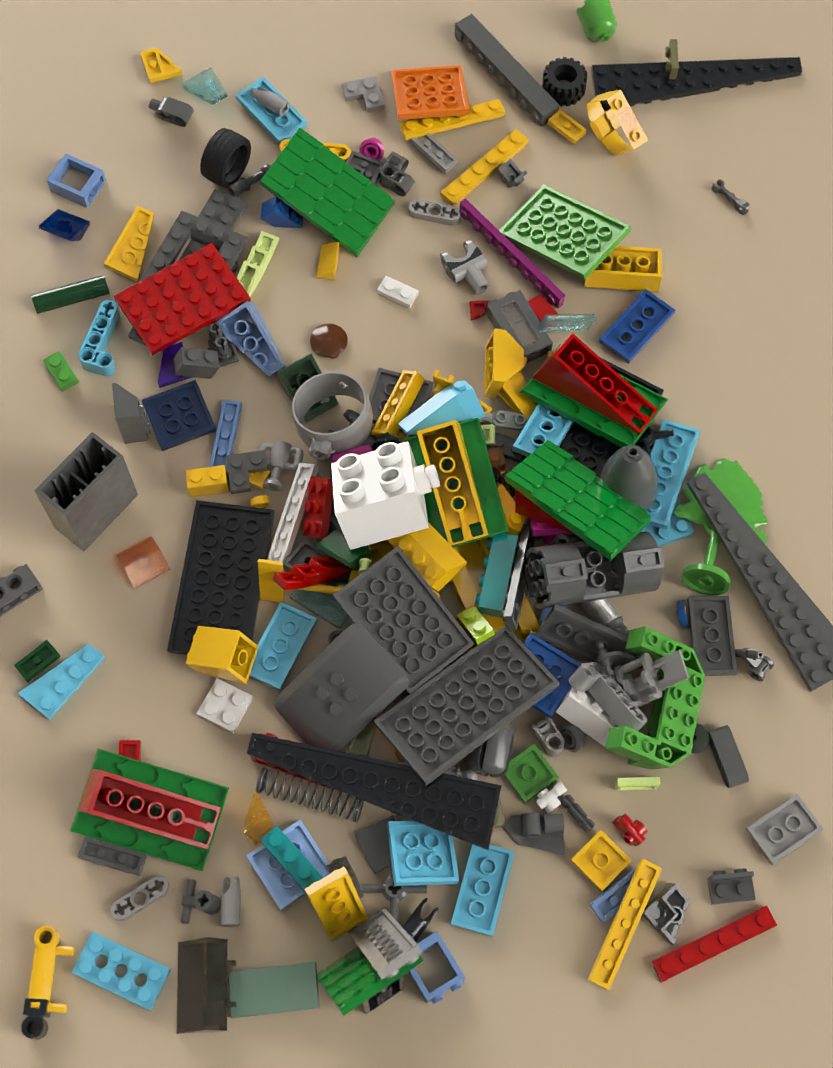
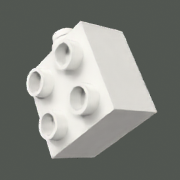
(381, 494)

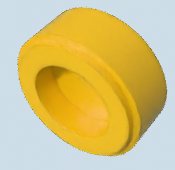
(260, 501)

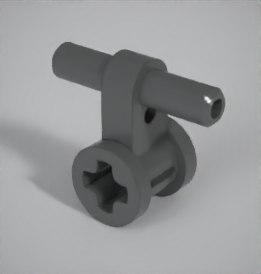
(758, 662)
(203, 901)

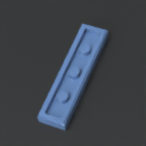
(225, 432)

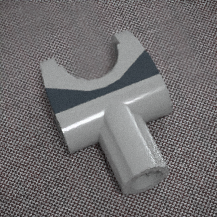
(467, 267)

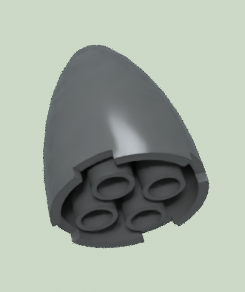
(632, 475)

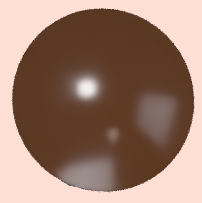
(328, 340)

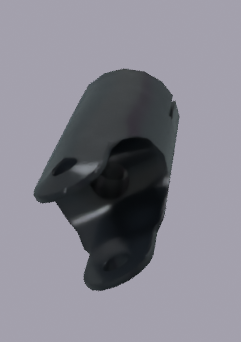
(415, 924)

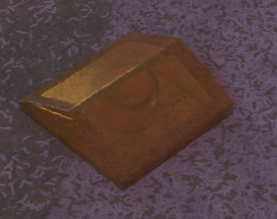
(143, 562)

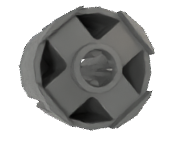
(493, 755)

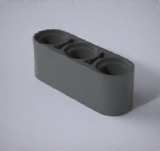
(727, 756)

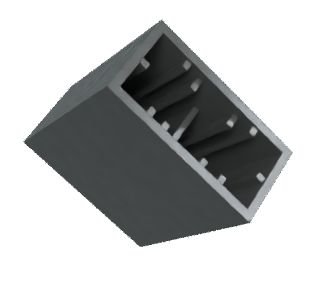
(87, 491)

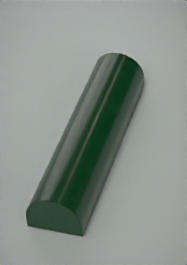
(70, 294)

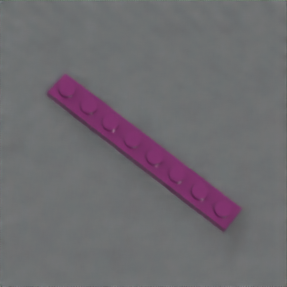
(514, 256)

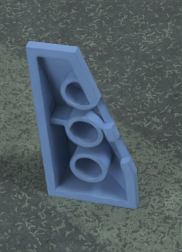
(251, 335)

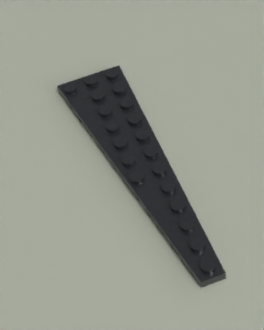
(651, 82)
(447, 804)

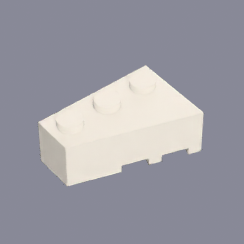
(587, 714)

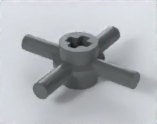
(393, 898)

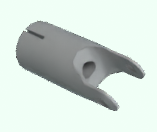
(270, 101)
(230, 902)

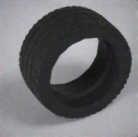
(225, 157)

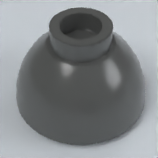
(573, 737)

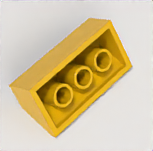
(628, 270)
(430, 556)

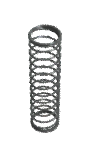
(263, 782)

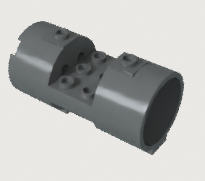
(581, 574)

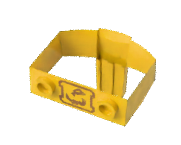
(606, 122)

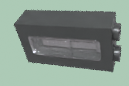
(520, 321)

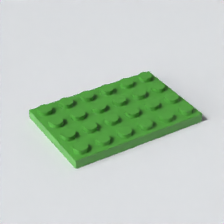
(564, 231)

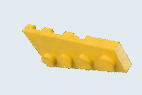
(130, 248)

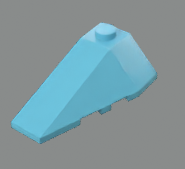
(452, 403)

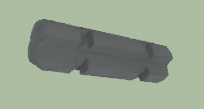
(577, 813)

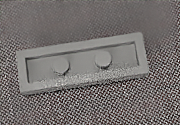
(435, 152)

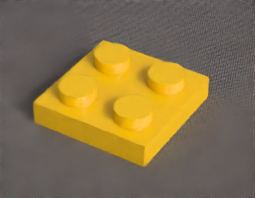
(601, 860)

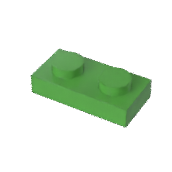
(60, 371)

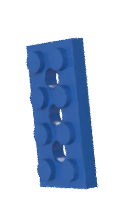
(639, 337)

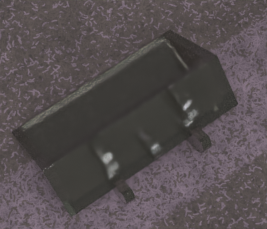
(202, 986)

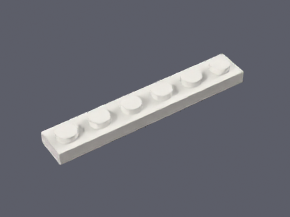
(292, 513)

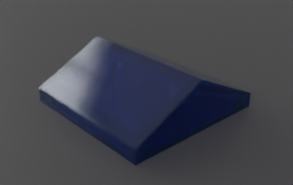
(65, 225)

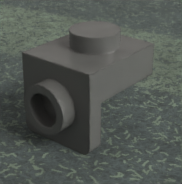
(511, 173)

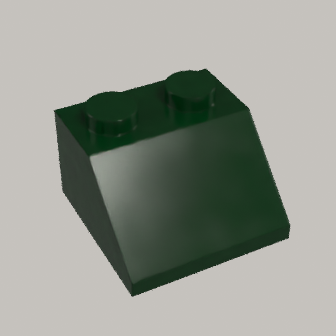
(337, 547)

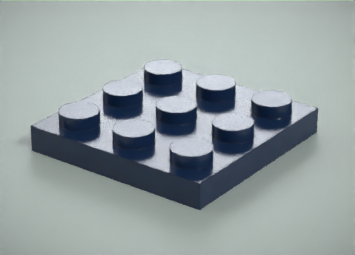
(179, 415)

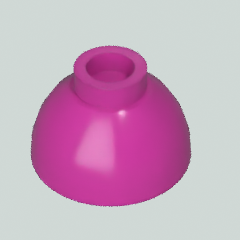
(372, 148)

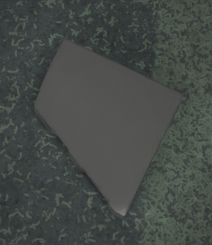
(667, 911)

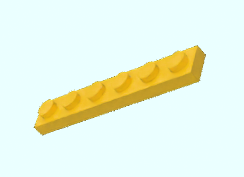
(477, 113)
(484, 167)
(624, 924)

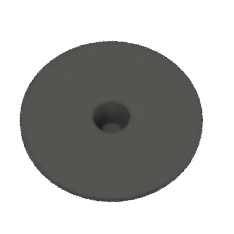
(700, 739)

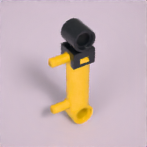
(38, 1001)

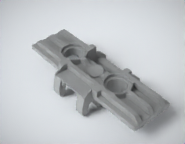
(647, 686)

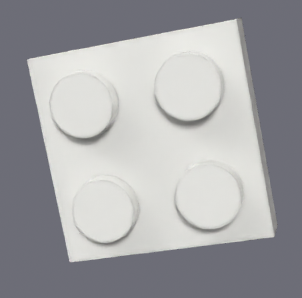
(225, 705)

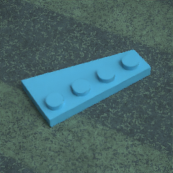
(60, 683)

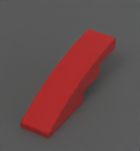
(316, 572)

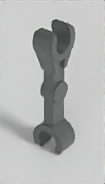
(741, 205)

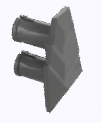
(218, 342)

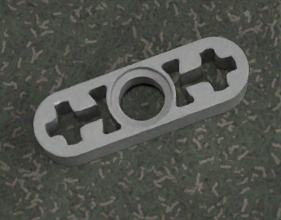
(437, 218)
(123, 901)

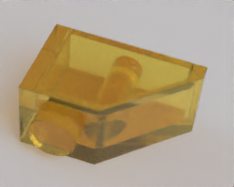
(257, 821)

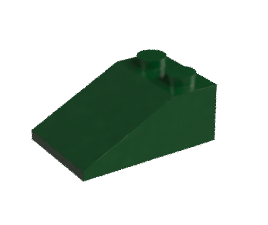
(295, 375)

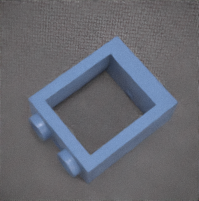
(89, 190)
(453, 984)

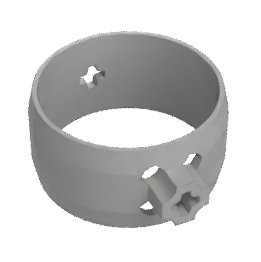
(324, 386)

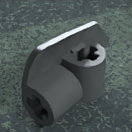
(538, 831)

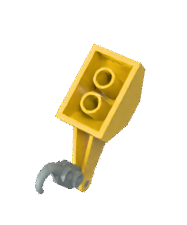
(504, 378)

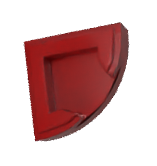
(477, 309)

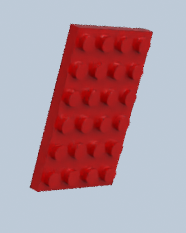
(182, 298)

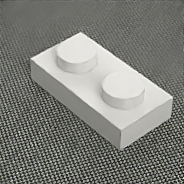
(397, 292)

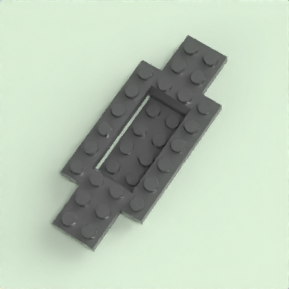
(213, 225)

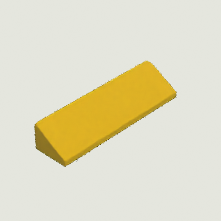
(399, 403)

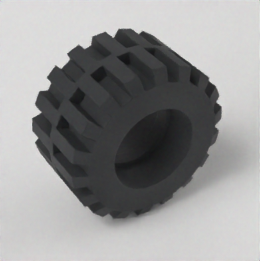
(566, 70)

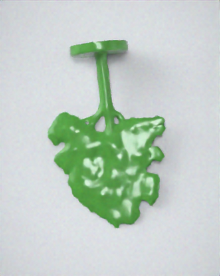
(745, 498)

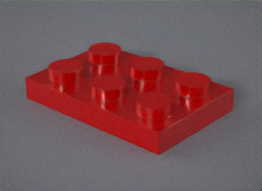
(318, 507)

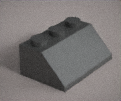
(130, 416)

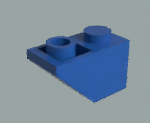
(280, 214)

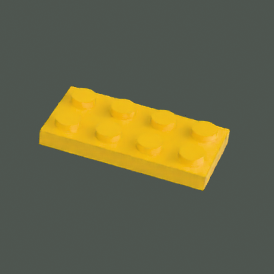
(336, 903)

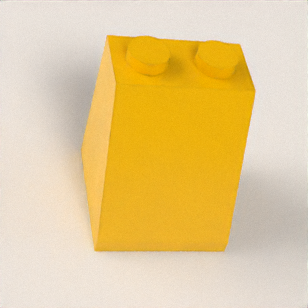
(222, 653)

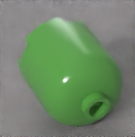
(597, 19)

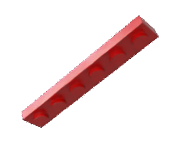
(713, 944)

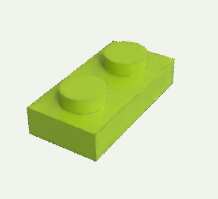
(475, 625)

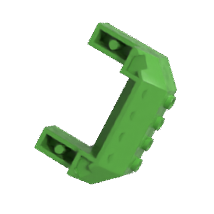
(672, 715)

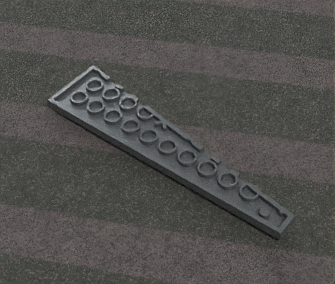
(789, 610)

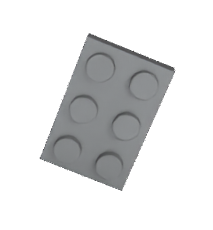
(784, 829)

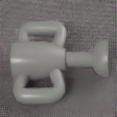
(279, 460)

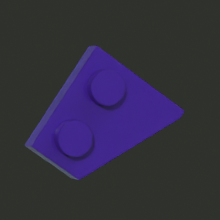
(167, 371)

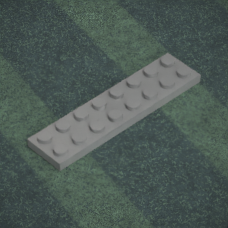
(385, 944)

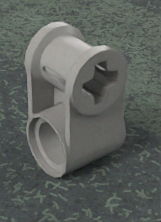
(546, 732)

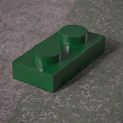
(37, 661)

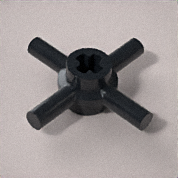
(649, 437)

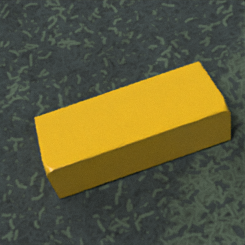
(328, 261)

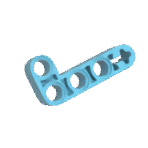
(108, 316)

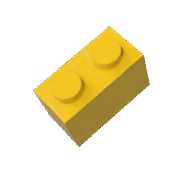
(207, 481)

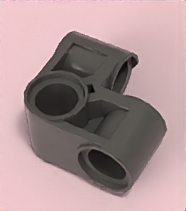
(397, 180)

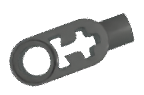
(172, 110)

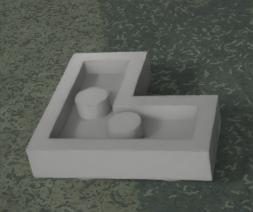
(366, 89)

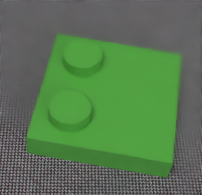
(530, 773)

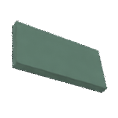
(274, 989)

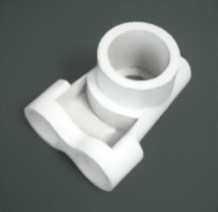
(548, 799)

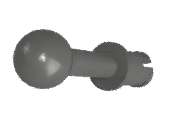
(244, 184)

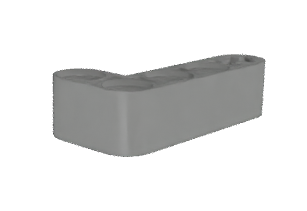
(608, 694)

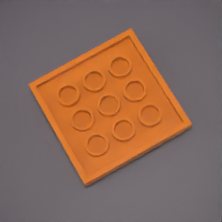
(430, 92)

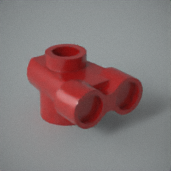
(632, 832)

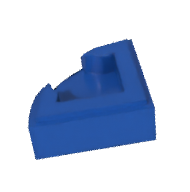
(682, 613)

